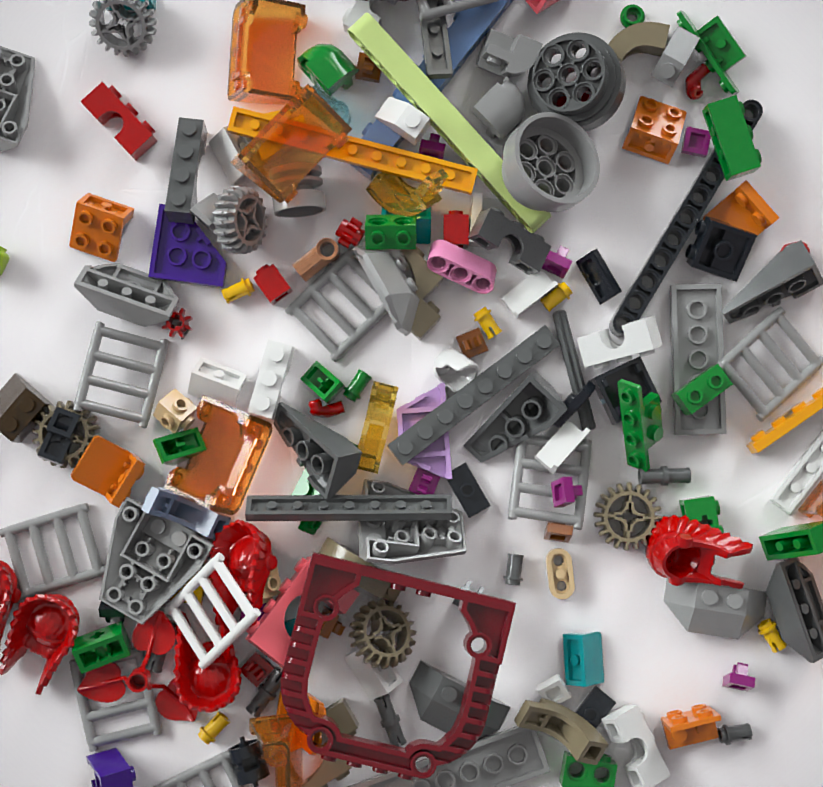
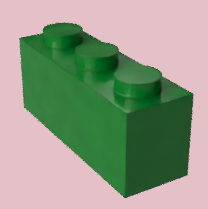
(732, 137)
(793, 541)

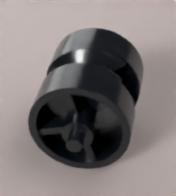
(248, 760)

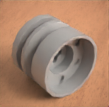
(307, 201)

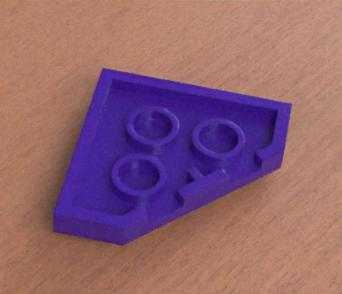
(185, 254)

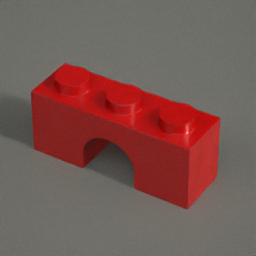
(105, 105)

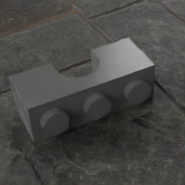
(528, 248)

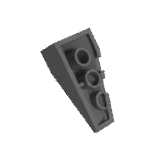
(787, 274)
(523, 414)
(323, 452)

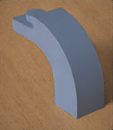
(185, 512)

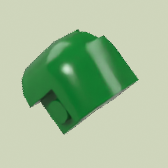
(327, 67)

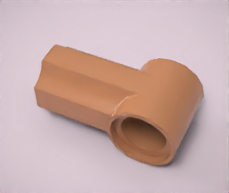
(314, 260)

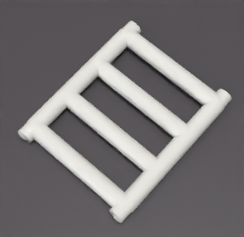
(236, 629)

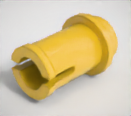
(238, 290)
(556, 296)
(486, 321)
(771, 634)
(213, 728)

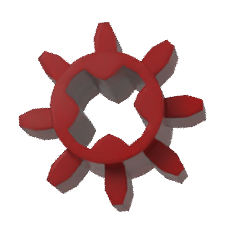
(350, 232)
(180, 330)

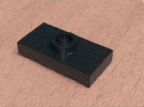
(598, 276)
(574, 402)
(468, 490)
(595, 706)

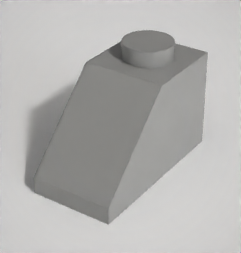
(675, 56)
(204, 209)

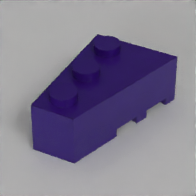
(111, 769)

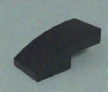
(59, 436)

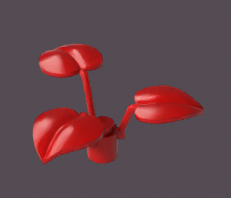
(107, 684)

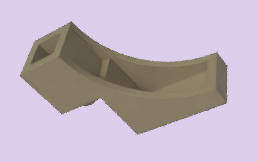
(426, 281)
(327, 771)

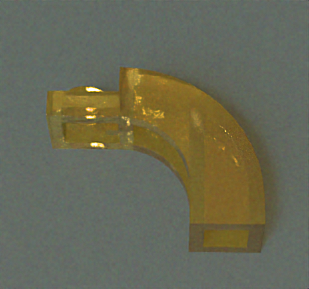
(401, 198)
(377, 426)

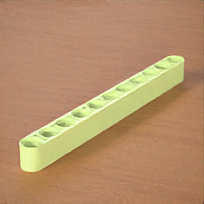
(442, 114)

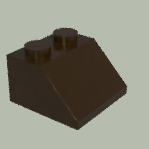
(20, 408)

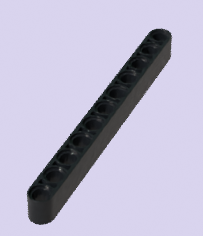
(680, 230)

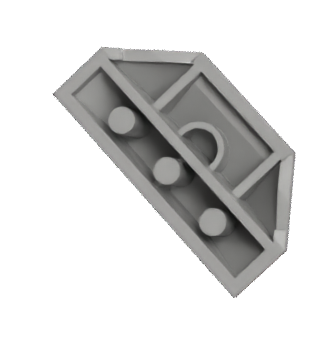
(391, 285)
(127, 293)
(715, 608)

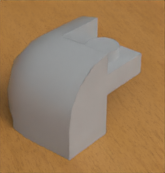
(507, 55)
(501, 109)

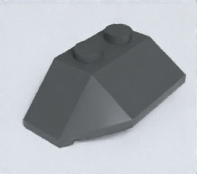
(797, 608)
(440, 698)

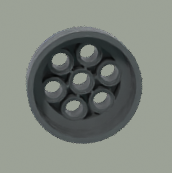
(606, 88)

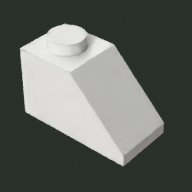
(403, 119)

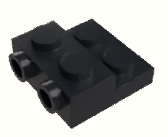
(720, 248)

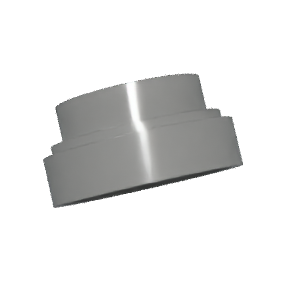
(550, 163)

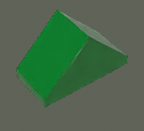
(322, 382)
(179, 446)

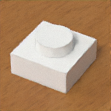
(554, 689)

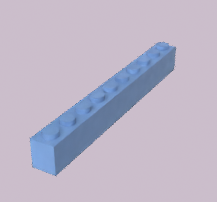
(464, 36)

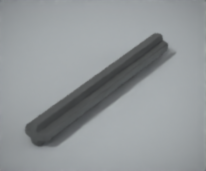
(573, 366)

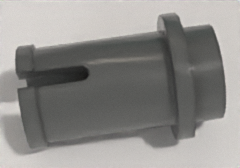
(514, 569)
(734, 733)

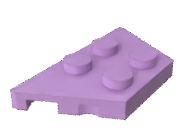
(435, 457)

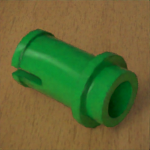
(356, 386)

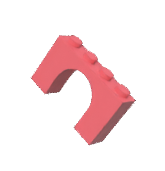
(270, 632)

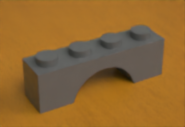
(182, 185)

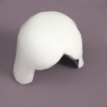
(465, 369)

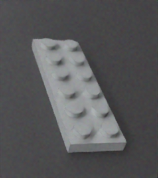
(696, 347)

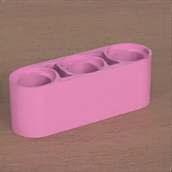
(461, 266)

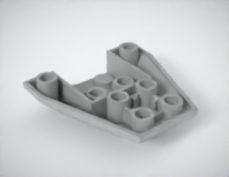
(15, 96)
(408, 539)
(149, 561)

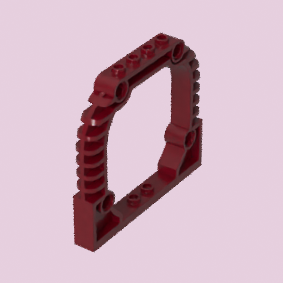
(486, 619)

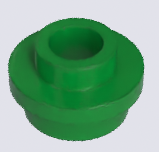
(632, 10)

